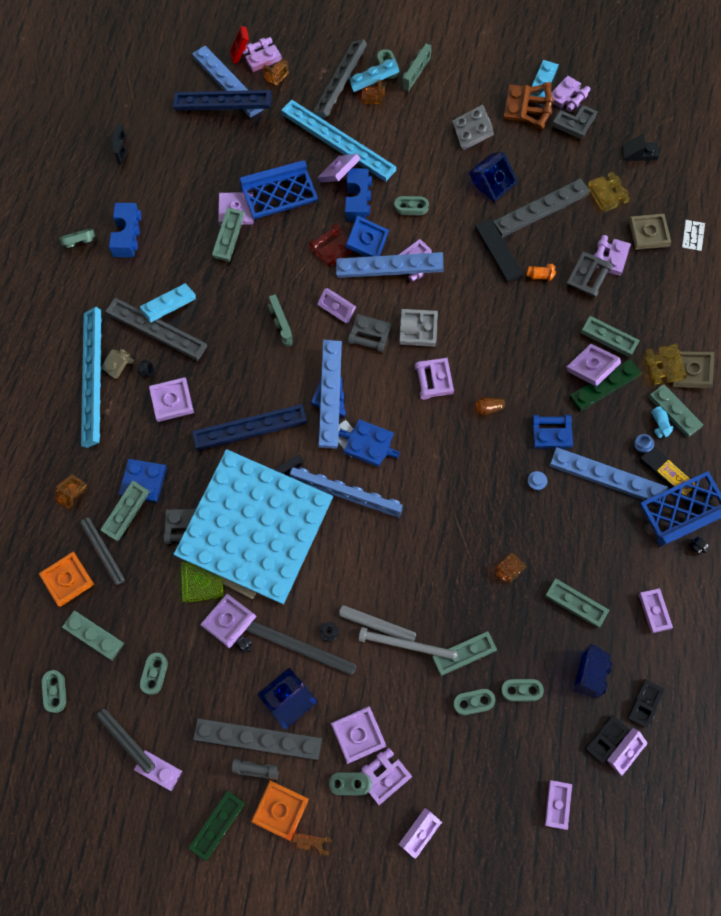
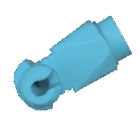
(662, 420)

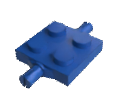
(369, 443)

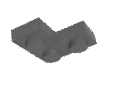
(576, 125)

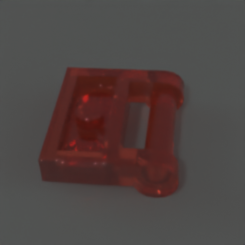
(333, 250)

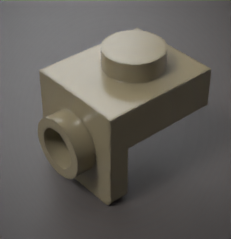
(116, 362)

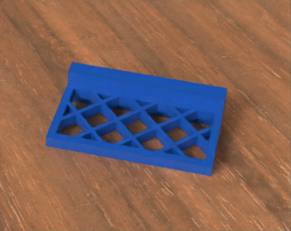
(273, 176)
(688, 525)

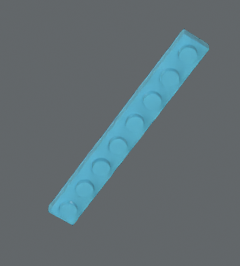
(338, 140)
(91, 378)

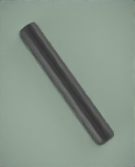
(102, 551)
(126, 741)

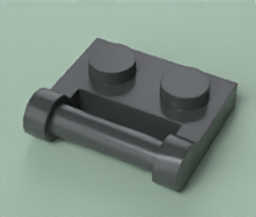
(584, 271)
(370, 328)
(176, 520)
(253, 770)

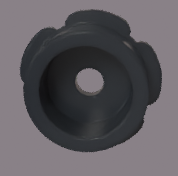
(145, 368)
(699, 545)
(326, 636)
(244, 643)

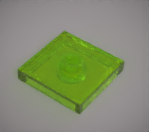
(199, 583)

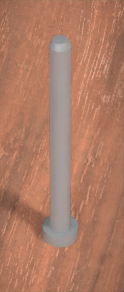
(365, 635)

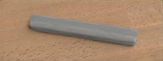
(376, 624)

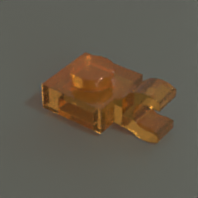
(306, 841)

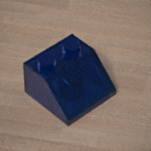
(494, 176)
(592, 672)
(287, 698)

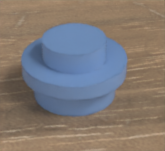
(644, 443)
(537, 480)

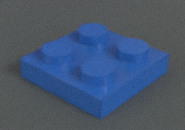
(366, 238)
(146, 474)

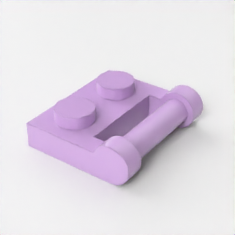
(440, 378)

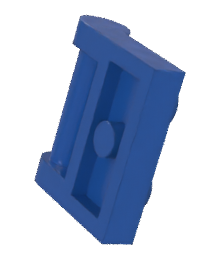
(552, 437)

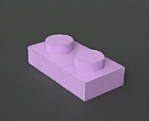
(336, 305)
(655, 611)
(627, 751)
(163, 774)
(558, 805)
(420, 833)

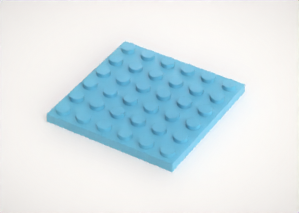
(254, 526)

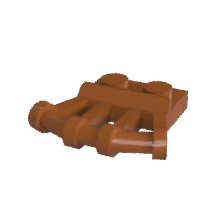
(518, 100)

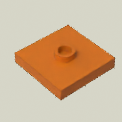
(66, 579)
(280, 810)

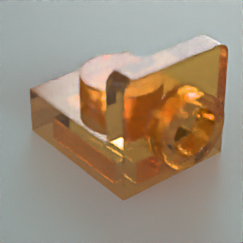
(277, 73)
(373, 94)
(69, 490)
(510, 568)

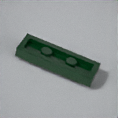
(217, 826)

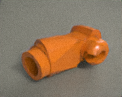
(541, 272)

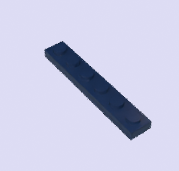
(222, 100)
(249, 427)

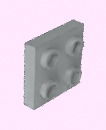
(473, 127)
(418, 327)

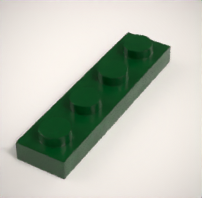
(615, 380)

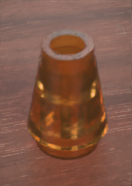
(489, 405)

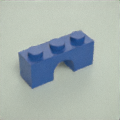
(358, 183)
(124, 242)

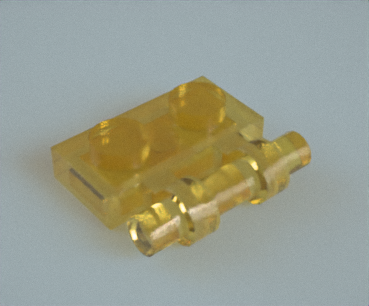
(604, 194)
(671, 361)

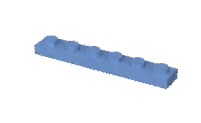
(220, 74)
(389, 265)
(330, 394)
(605, 475)
(352, 494)

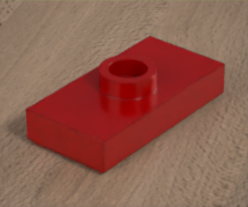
(239, 44)

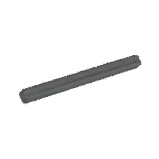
(301, 647)

